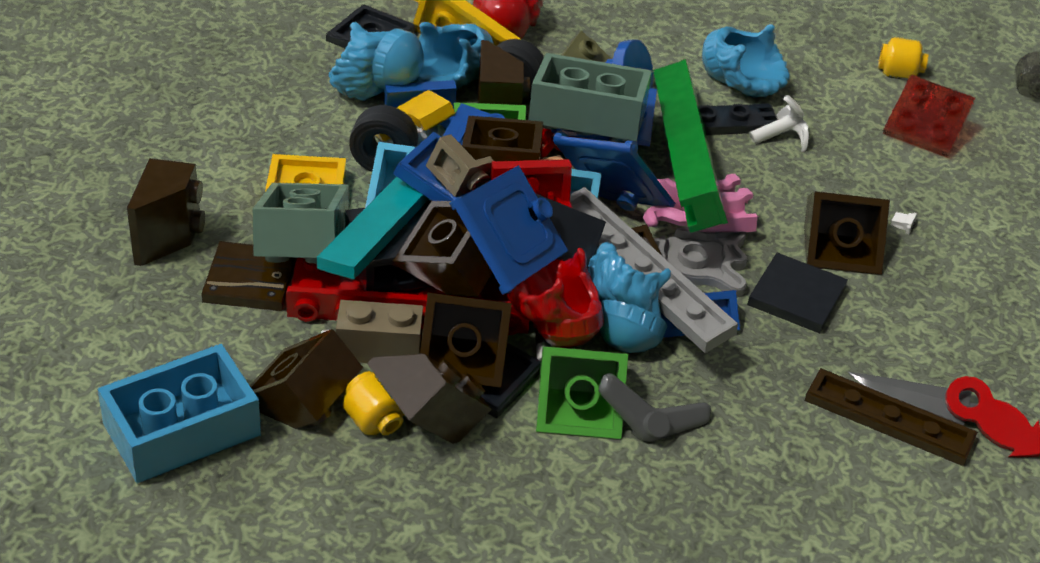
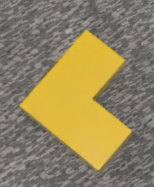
(426, 111)

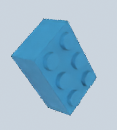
(179, 412)

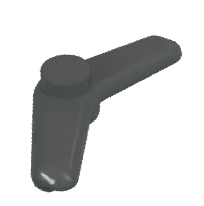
(647, 421)

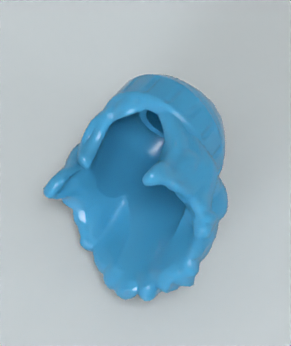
(451, 52)
(745, 60)
(376, 61)
(628, 301)

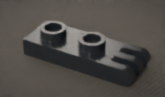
(736, 118)

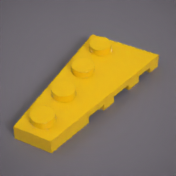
(459, 12)

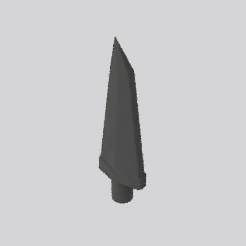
(917, 394)

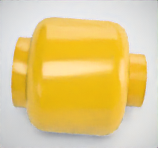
(902, 58)
(372, 405)

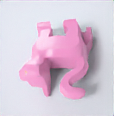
(733, 204)

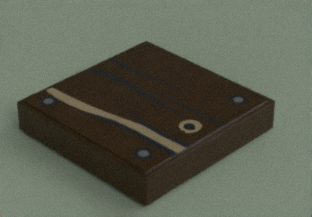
(246, 279)

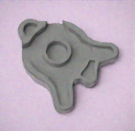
(707, 257)

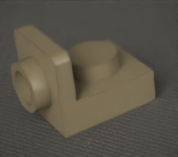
(457, 168)

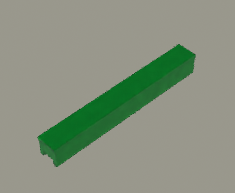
(689, 148)

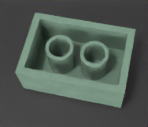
(590, 97)
(298, 220)

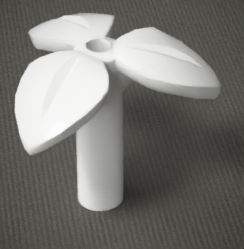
(789, 119)

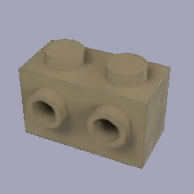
(379, 329)

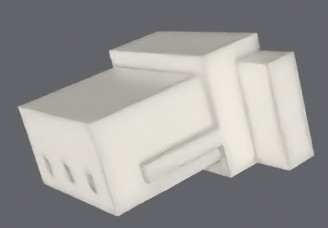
(904, 221)

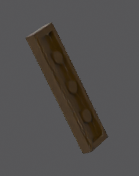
(891, 416)

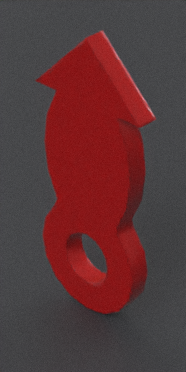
(995, 418)

